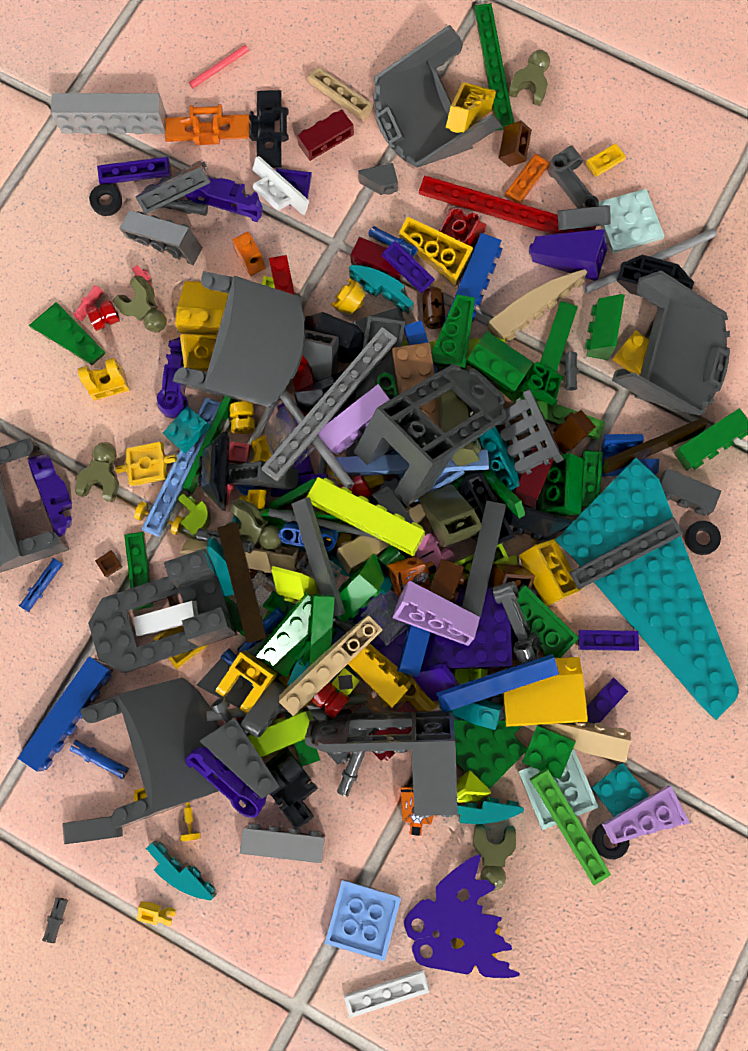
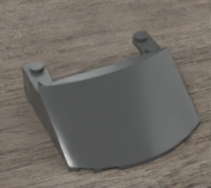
(415, 105)
(255, 345)
(684, 351)
(12, 551)
(163, 728)

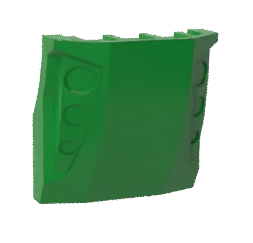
(542, 382)

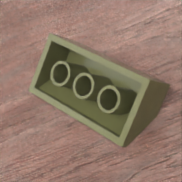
(452, 413)

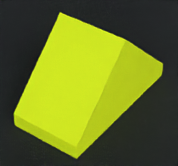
(471, 789)

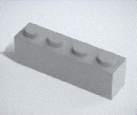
(282, 844)

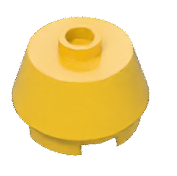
(349, 298)

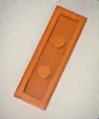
(527, 179)

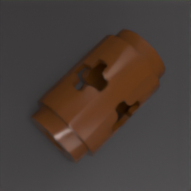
(433, 308)

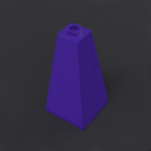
(571, 251)

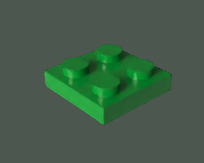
(549, 751)

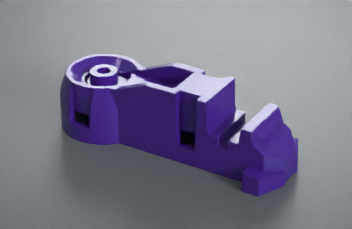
(224, 192)
(171, 391)
(51, 491)
(227, 783)

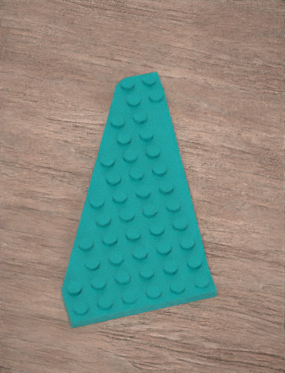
(657, 590)

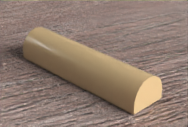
(340, 93)

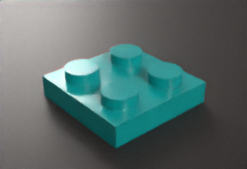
(186, 429)
(619, 790)

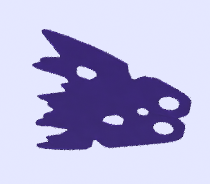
(460, 921)

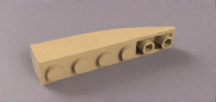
(532, 305)
(356, 552)
(260, 558)
(328, 665)
(594, 738)

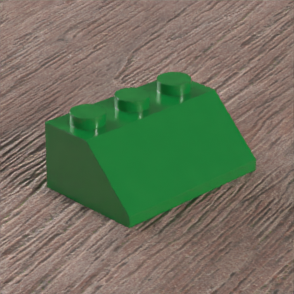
(604, 327)
(499, 362)
(562, 488)
(360, 587)

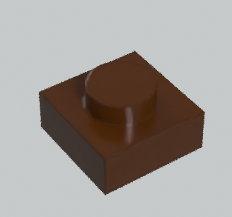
(109, 563)

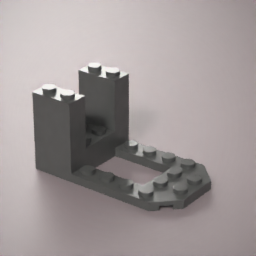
(418, 439)
(187, 575)
(430, 743)

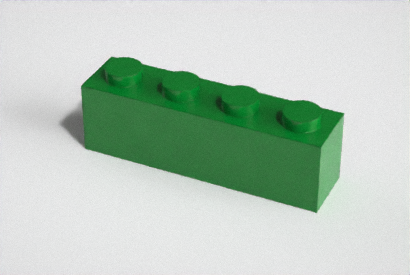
(713, 439)

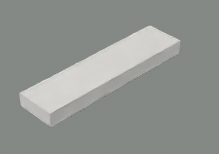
(164, 618)
(386, 993)

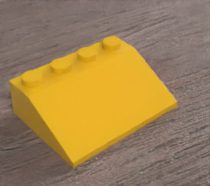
(200, 309)
(548, 700)

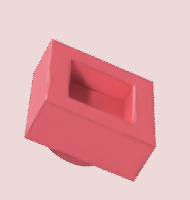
(137, 271)
(239, 452)

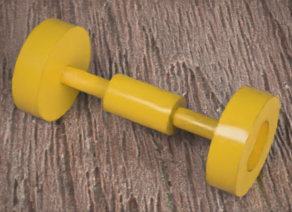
(141, 511)
(188, 819)

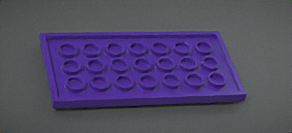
(488, 650)

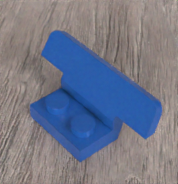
(617, 443)

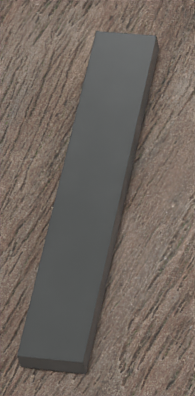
(317, 552)
(626, 553)
(484, 557)

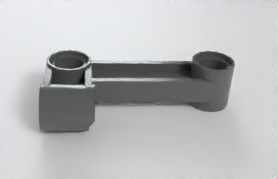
(567, 162)
(526, 643)

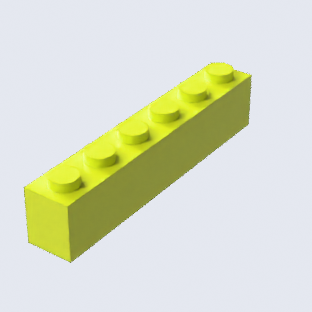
(366, 516)

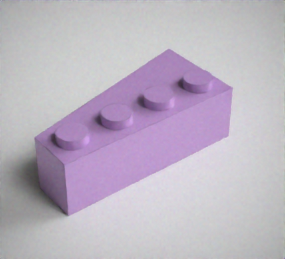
(352, 422)
(435, 614)

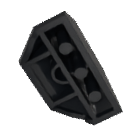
(645, 265)
(350, 335)
(310, 395)
(215, 470)
(476, 492)
(535, 523)

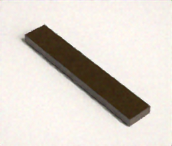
(654, 445)
(242, 583)

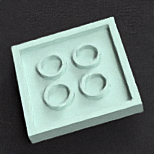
(632, 221)
(572, 785)

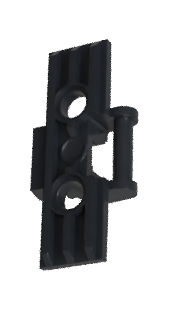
(263, 126)

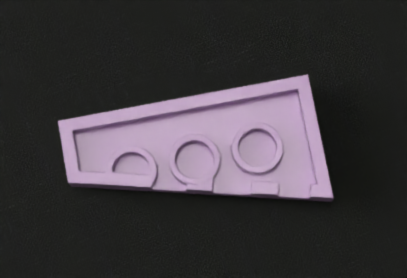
(650, 815)

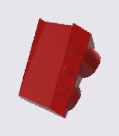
(463, 227)

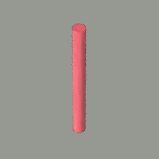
(217, 67)

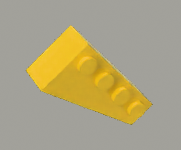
(469, 106)
(437, 249)
(380, 674)

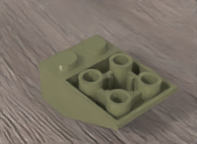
(450, 515)

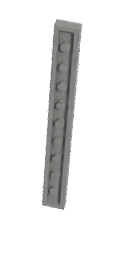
(329, 405)

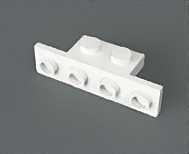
(276, 189)

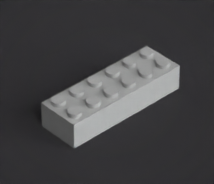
(109, 113)

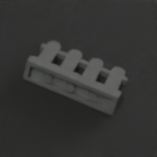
(173, 188)
(536, 439)

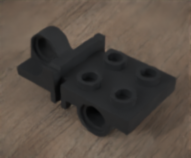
(292, 787)

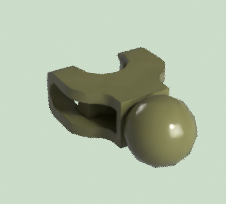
(532, 77)
(142, 306)
(101, 472)
(254, 526)
(494, 854)

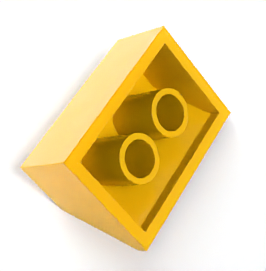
(550, 572)

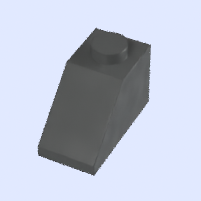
(379, 179)

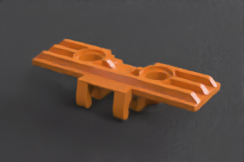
(207, 132)

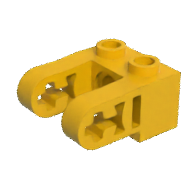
(93, 380)
(252, 670)

